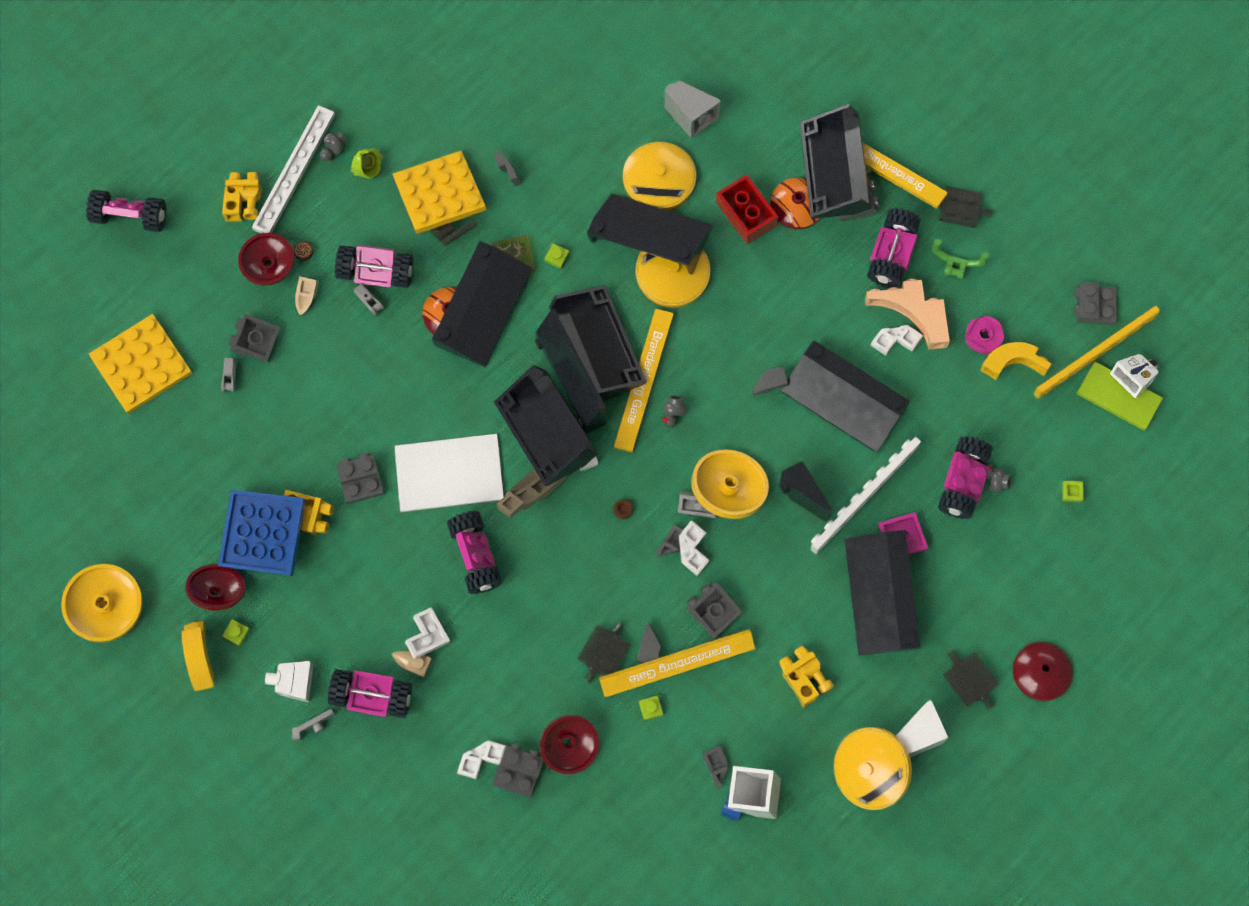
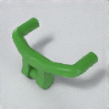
(956, 261)

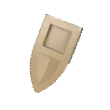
(305, 293)
(417, 666)

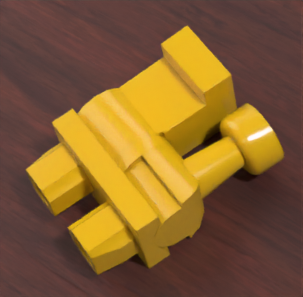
(238, 192)
(313, 513)
(800, 672)

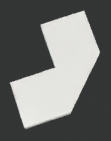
(903, 335)
(690, 556)
(473, 759)

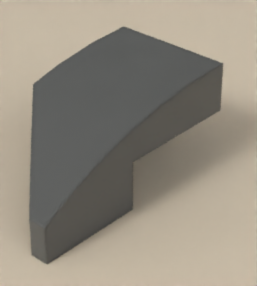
(504, 165)
(770, 380)
(671, 542)
(649, 646)
(716, 764)

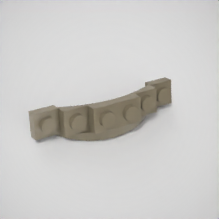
(526, 494)

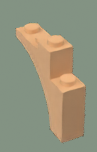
(910, 301)

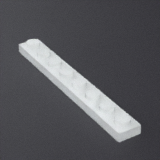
(293, 170)
(859, 500)

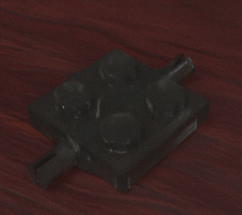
(962, 207)
(603, 651)
(971, 679)

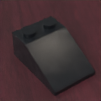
(803, 490)

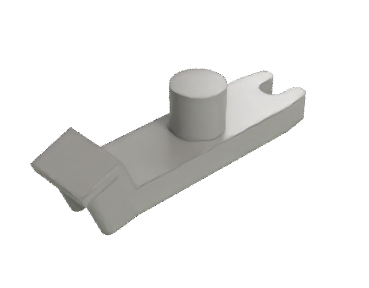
(314, 723)

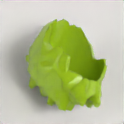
(367, 163)

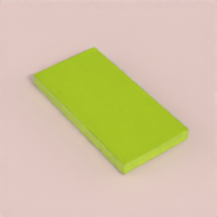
(1110, 395)

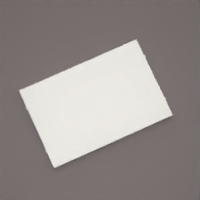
(448, 473)

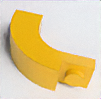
(1014, 354)
(196, 656)

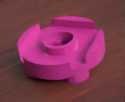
(974, 338)

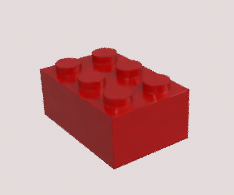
(746, 209)

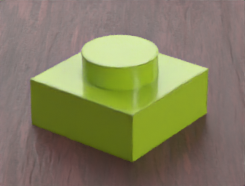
(556, 256)
(1072, 491)
(236, 632)
(650, 708)

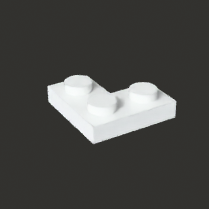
(431, 635)

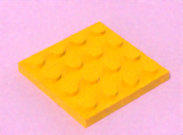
(439, 192)
(140, 364)

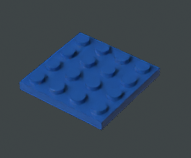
(262, 532)

